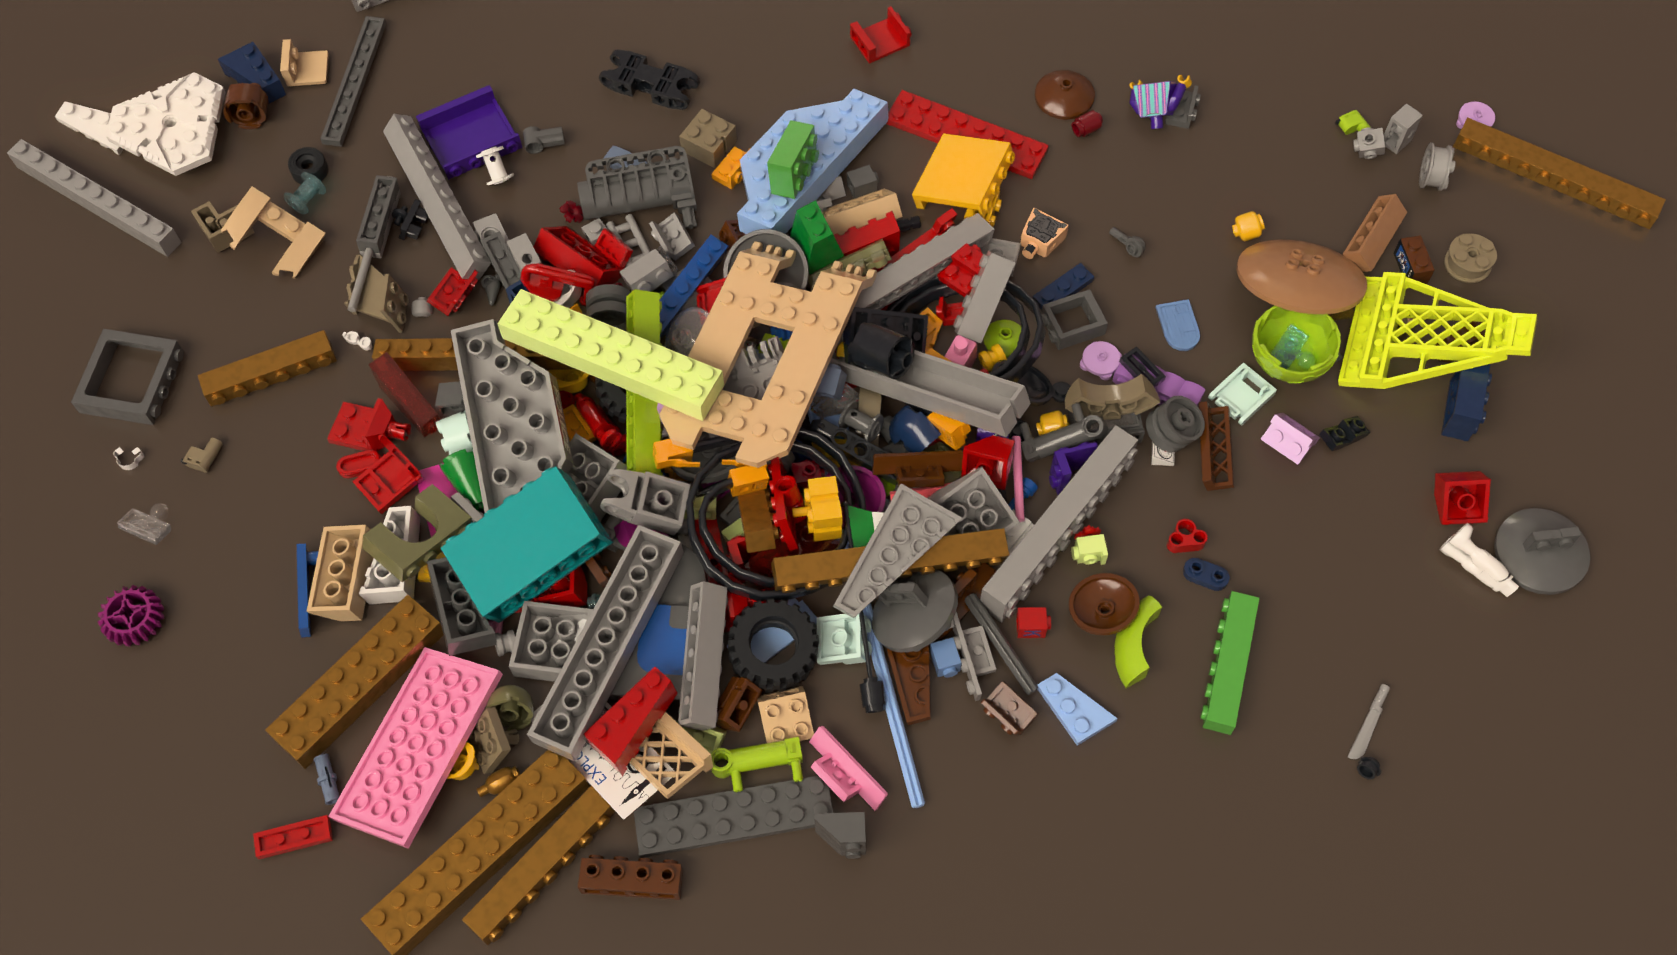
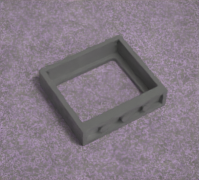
(158, 390)

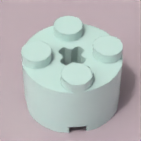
(455, 433)

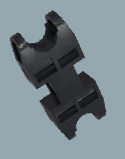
(658, 82)

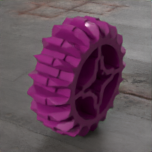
(121, 609)

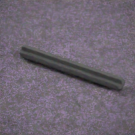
(1001, 644)

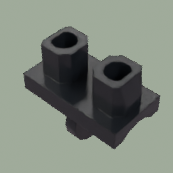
(415, 213)

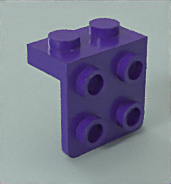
(1068, 460)

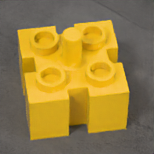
(822, 509)

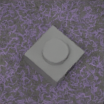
(593, 230)

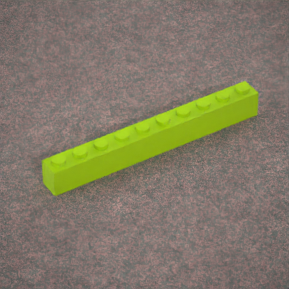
(642, 416)

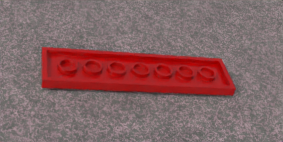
(933, 120)

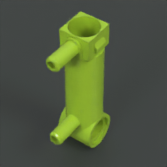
(756, 758)

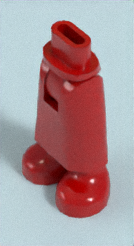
(601, 426)

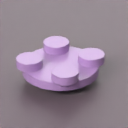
(1476, 111)
(1100, 359)

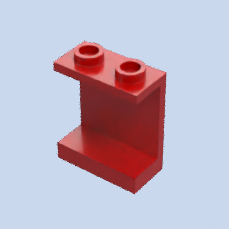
(881, 38)

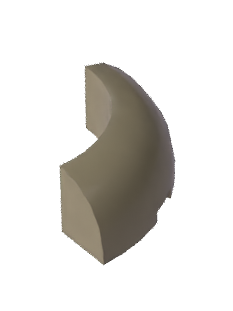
(1112, 400)

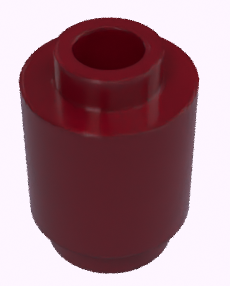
(1087, 123)

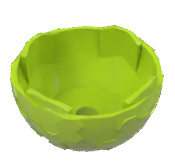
(1322, 343)

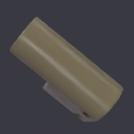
(202, 459)

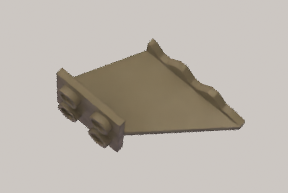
(380, 296)

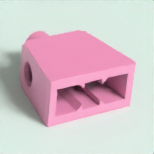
(962, 351)

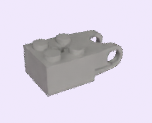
(648, 500)

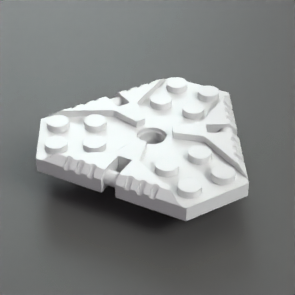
(171, 124)

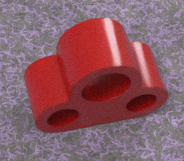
(1186, 543)

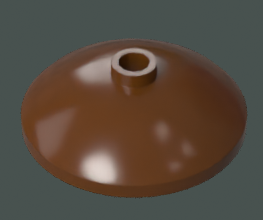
(1064, 94)
(1101, 594)

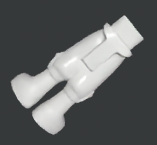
(1478, 561)

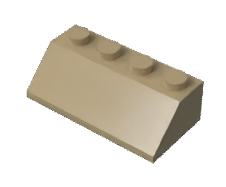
(861, 209)
(340, 574)

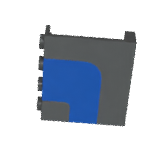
(659, 647)

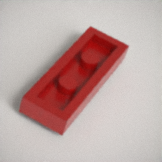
(292, 837)

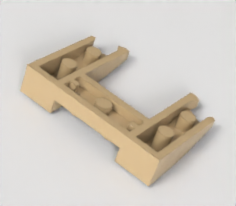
(257, 206)

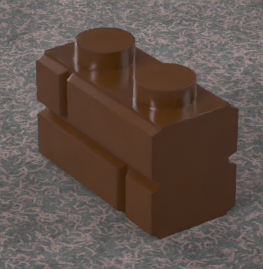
(737, 703)

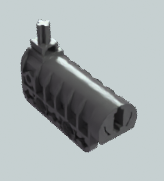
(639, 185)

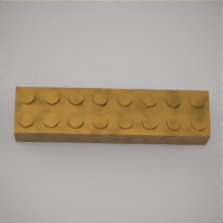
(355, 681)

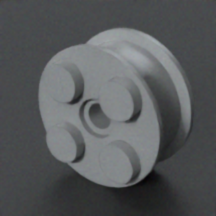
(1436, 167)

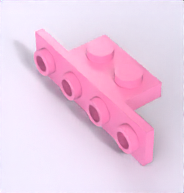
(843, 771)

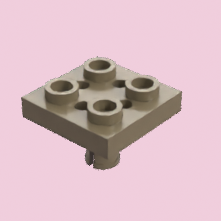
(491, 740)

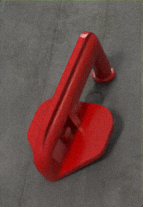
(549, 281)

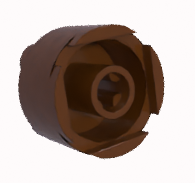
(246, 105)

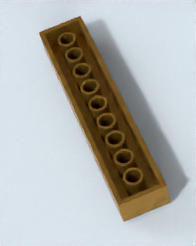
(475, 853)

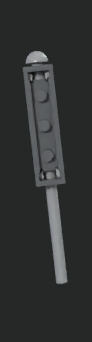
(375, 228)

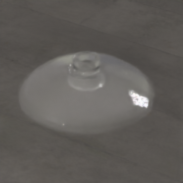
(685, 330)

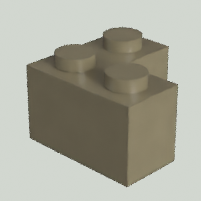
(212, 223)

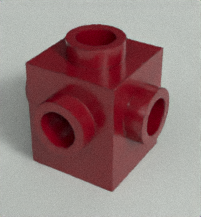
(805, 470)

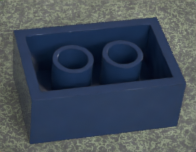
(1466, 402)

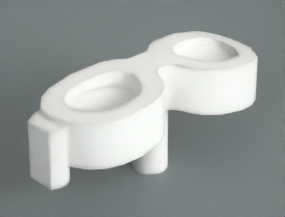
(354, 339)

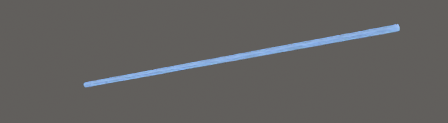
(891, 707)

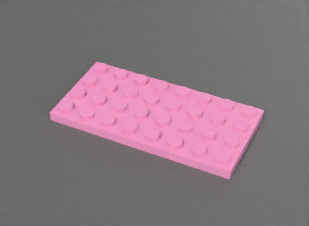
(415, 747)

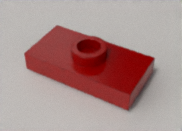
(613, 248)

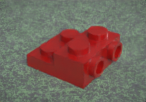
(962, 269)

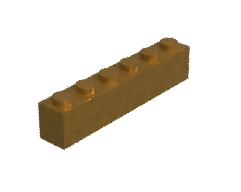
(267, 368)

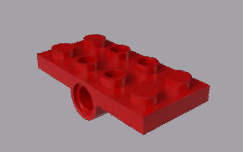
(785, 498)

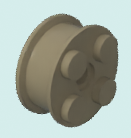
(1470, 258)

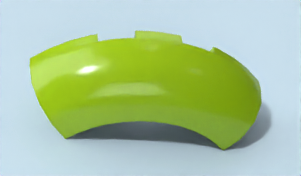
(1128, 644)

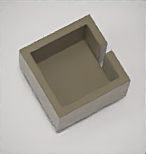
(704, 138)

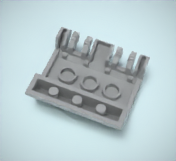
(754, 377)

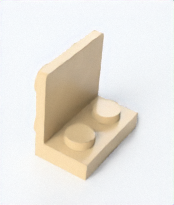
(303, 67)
(785, 715)

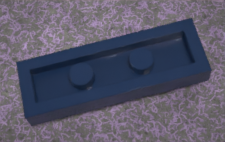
(1065, 286)

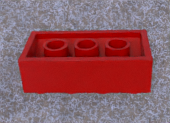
(572, 252)

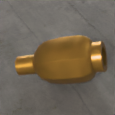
(498, 781)

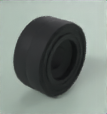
(305, 156)

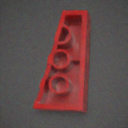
(858, 238)
(631, 720)

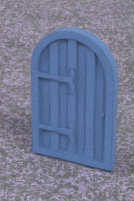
(1179, 324)

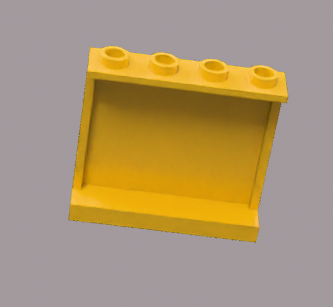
(964, 173)

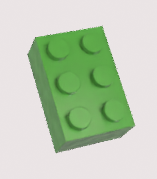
(792, 159)

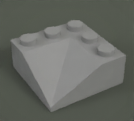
(591, 472)
(977, 502)
(545, 639)

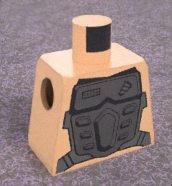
(1042, 234)

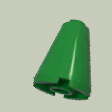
(463, 476)

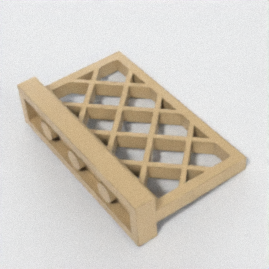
(686, 745)

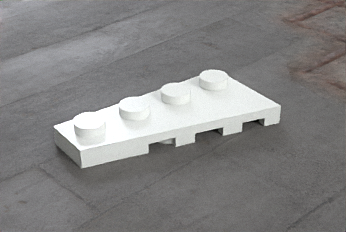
(88, 121)

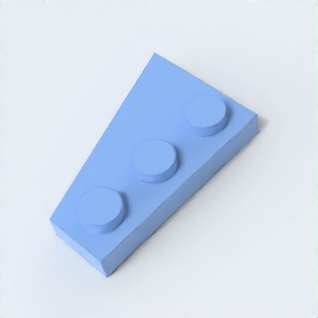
(1074, 709)

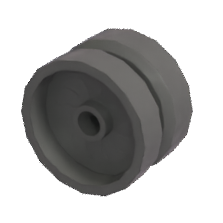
(608, 304)
(1175, 424)

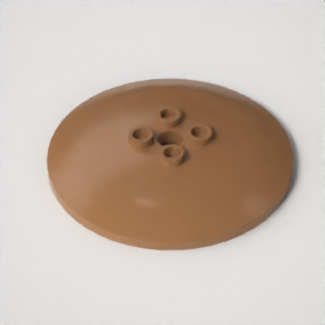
(1301, 276)

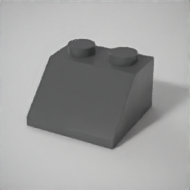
(843, 832)

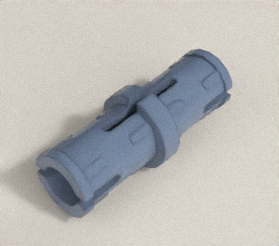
(326, 779)

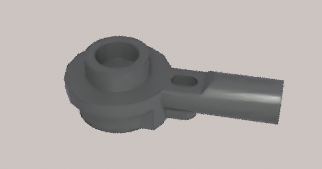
(1134, 245)

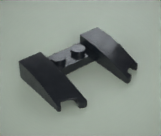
(904, 323)

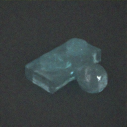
(1290, 348)

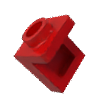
(948, 312)

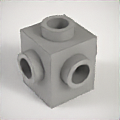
(1369, 143)

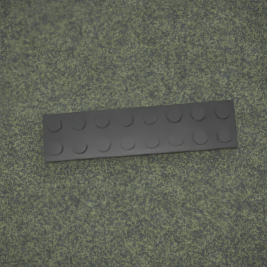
(730, 816)

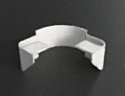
(129, 467)

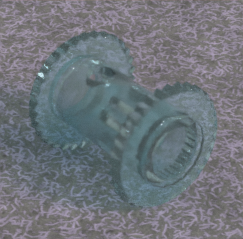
(305, 193)

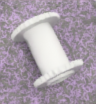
(496, 168)

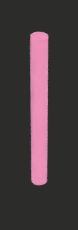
(1018, 480)

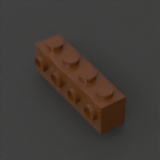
(631, 878)

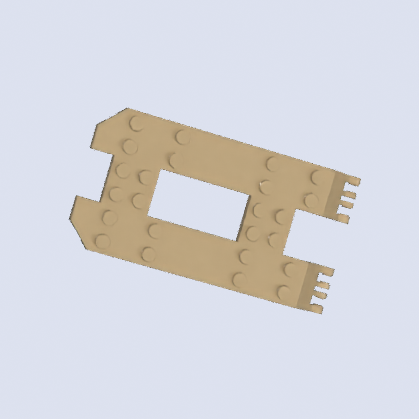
(817, 324)

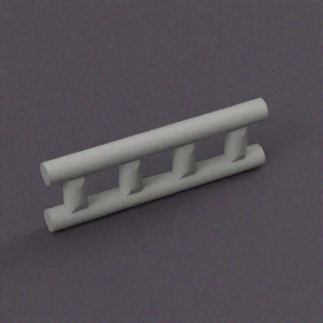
(638, 240)

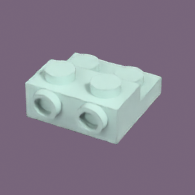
(841, 639)

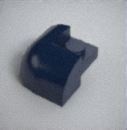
(912, 429)

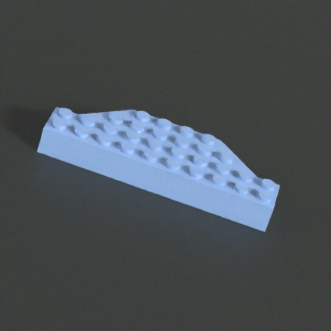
(841, 133)

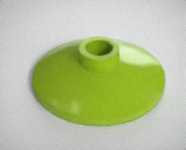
(994, 335)

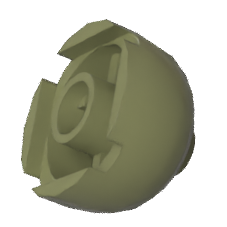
(513, 706)

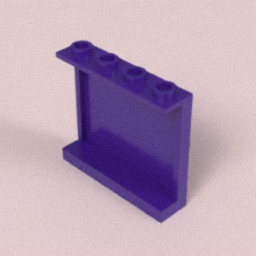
(466, 128)

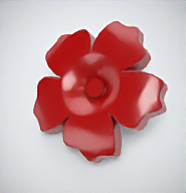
(1088, 531)

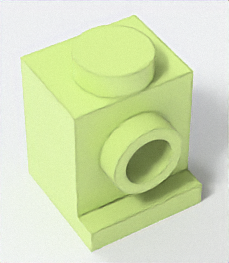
(1090, 550)

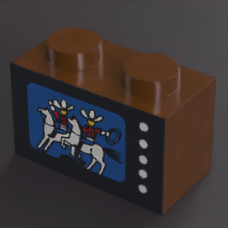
(1414, 259)

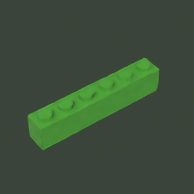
(1230, 663)

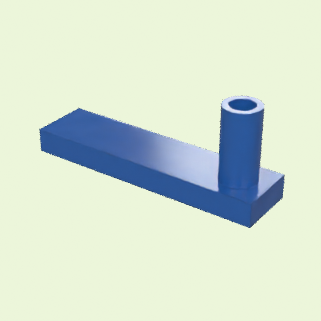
(304, 559)

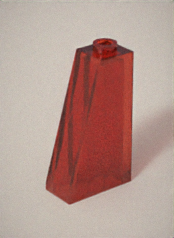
(404, 394)

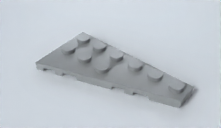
(900, 539)

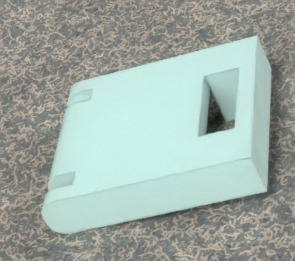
(1239, 396)

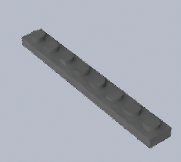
(353, 81)

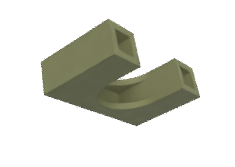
(406, 558)

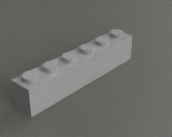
(703, 656)

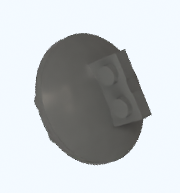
(1542, 551)
(914, 611)

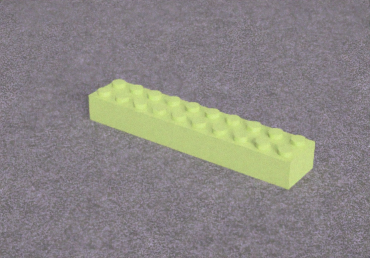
(611, 354)

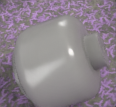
(421, 308)

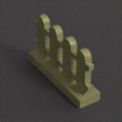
(868, 257)

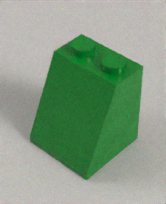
(815, 237)

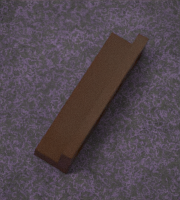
(1207, 448)

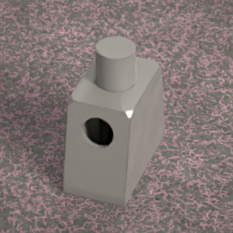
(523, 251)

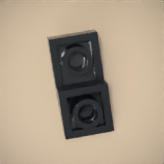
(1344, 434)

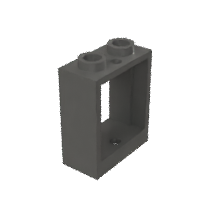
(1092, 310)

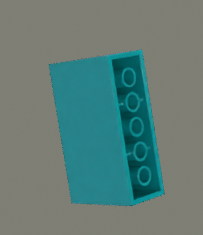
(526, 544)

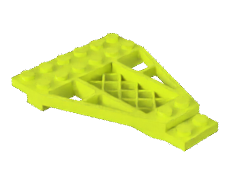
(1375, 334)

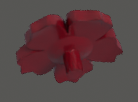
(572, 211)

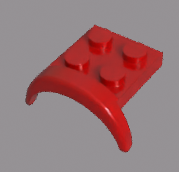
(388, 477)

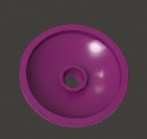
(872, 489)

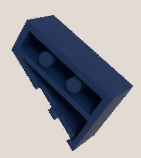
(249, 67)

